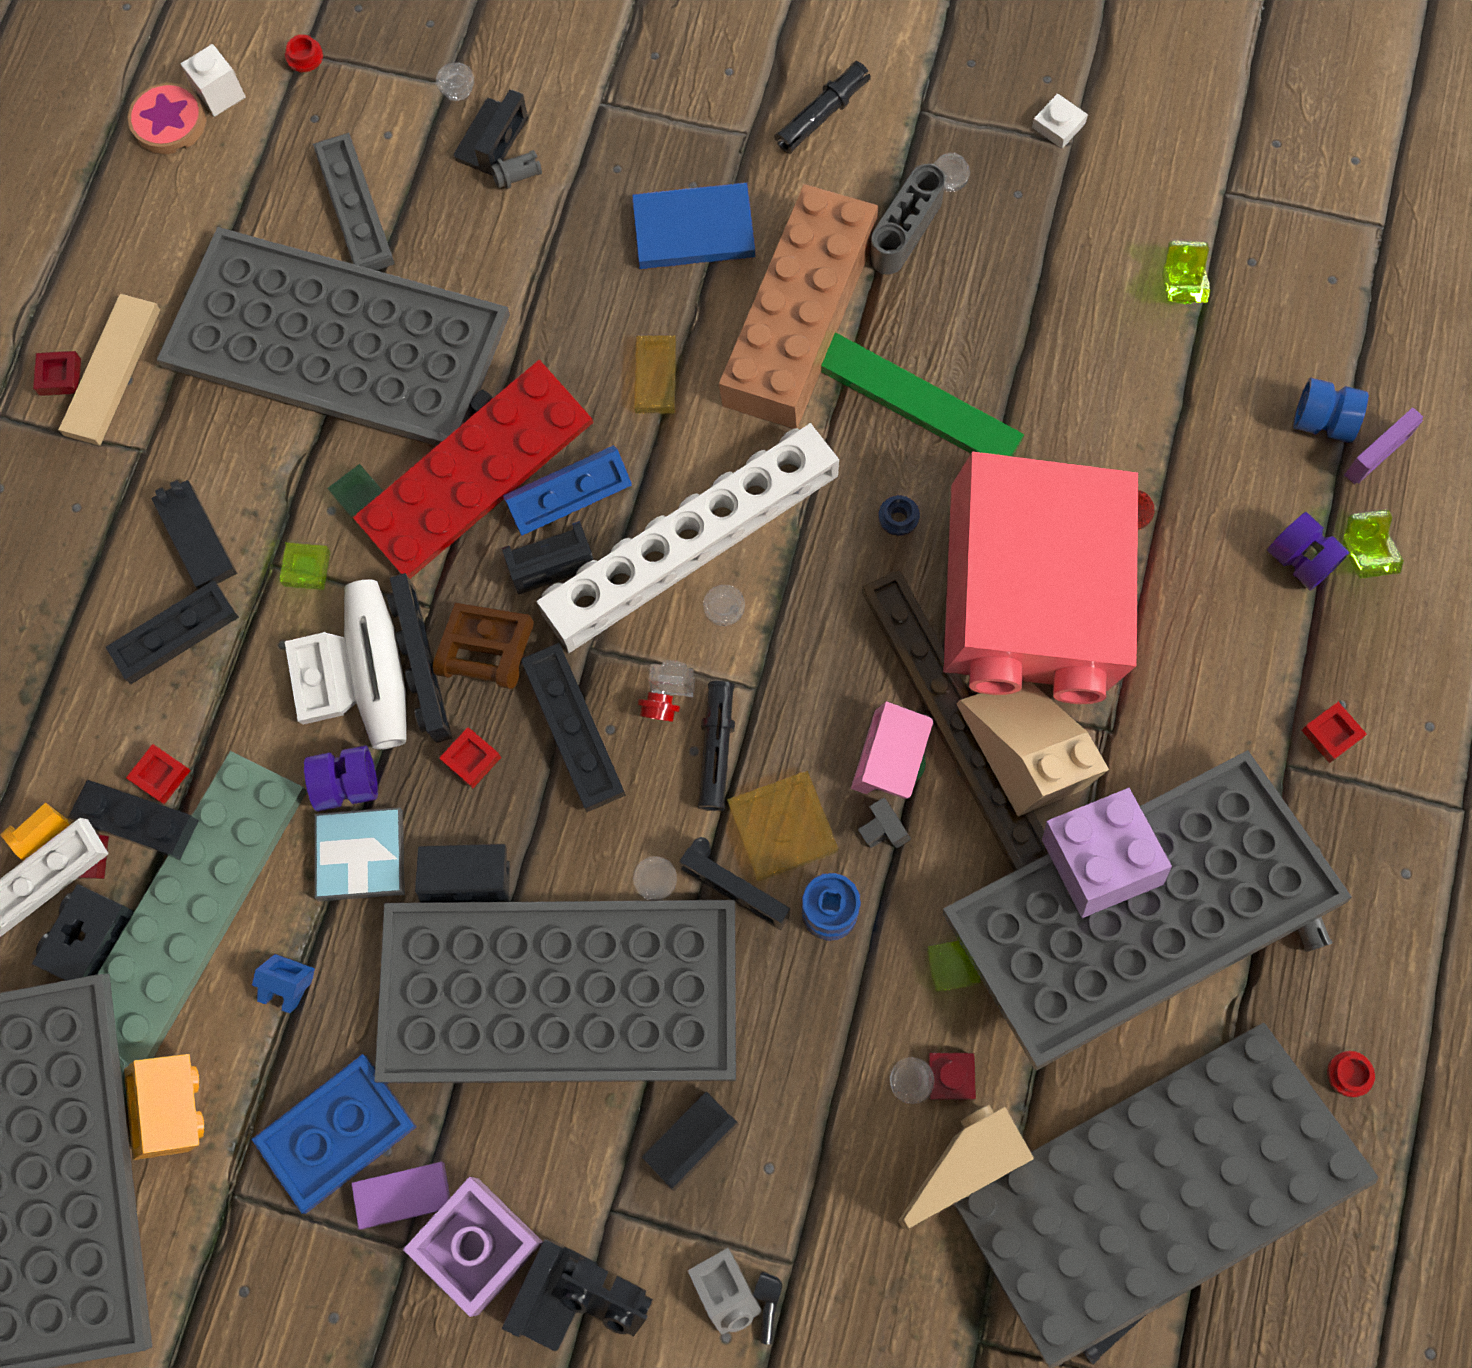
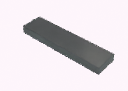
(353, 202)

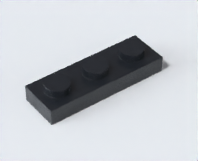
(172, 632)
(134, 819)

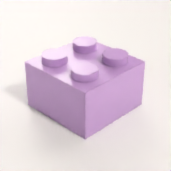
(1106, 852)
(473, 1246)

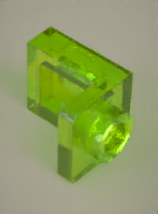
(1185, 272)
(1371, 545)

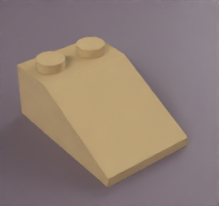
(1032, 746)
(974, 1158)

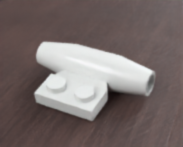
(360, 668)

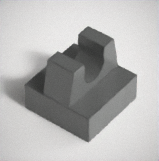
(884, 826)

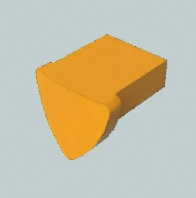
(35, 831)

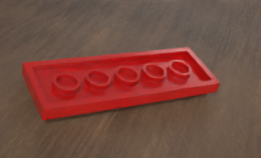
(473, 469)

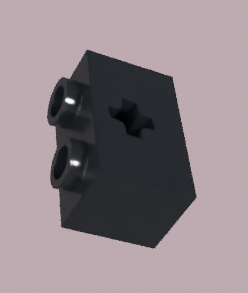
(84, 911)

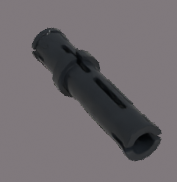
(834, 96)
(719, 697)

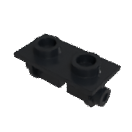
(581, 1291)

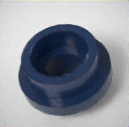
(902, 505)

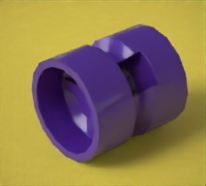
(1297, 540)
(340, 778)

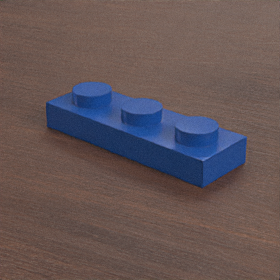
(567, 490)

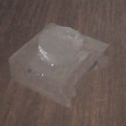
(672, 678)

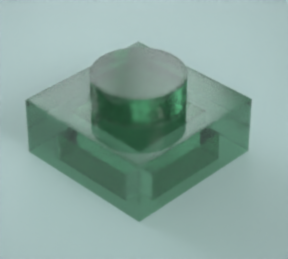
(355, 490)

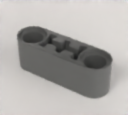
(910, 198)

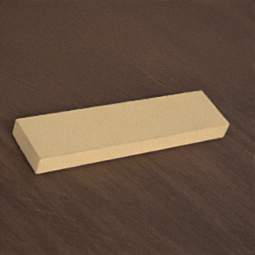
(109, 369)

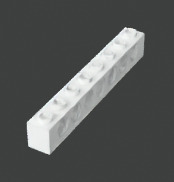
(647, 579)

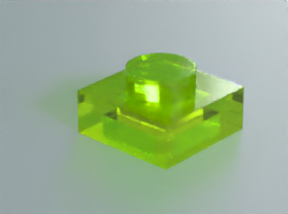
(305, 566)
(951, 967)

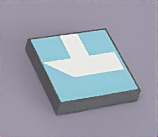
(359, 854)

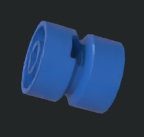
(1331, 410)
(830, 906)

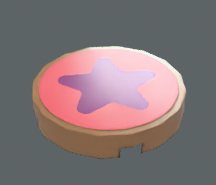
(166, 118)

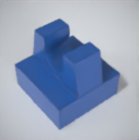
(282, 978)

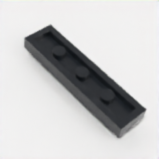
(415, 643)
(573, 727)

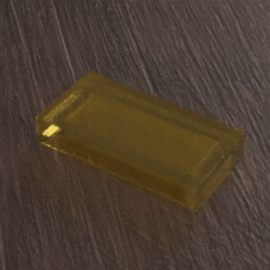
(655, 374)

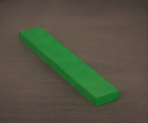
(918, 399)

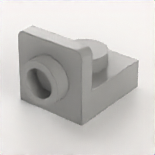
(725, 1292)

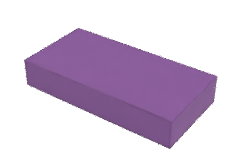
(1384, 446)
(400, 1195)

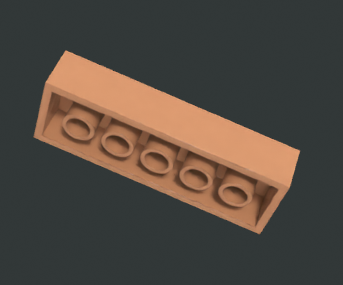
(799, 306)

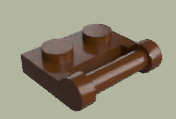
(484, 632)

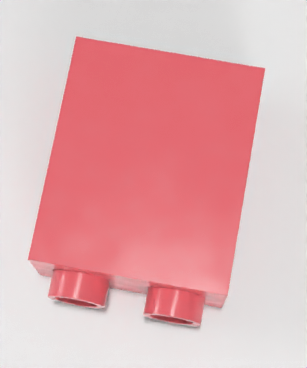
(1042, 576)

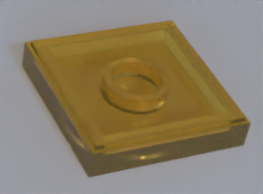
(782, 826)

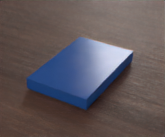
(693, 225)
(333, 1134)

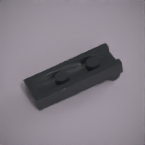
(193, 534)
(697, 865)

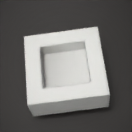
(1059, 121)

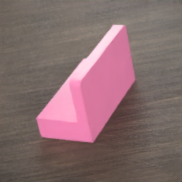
(892, 751)

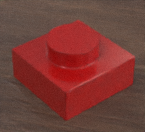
(1334, 732)
(470, 757)
(158, 774)

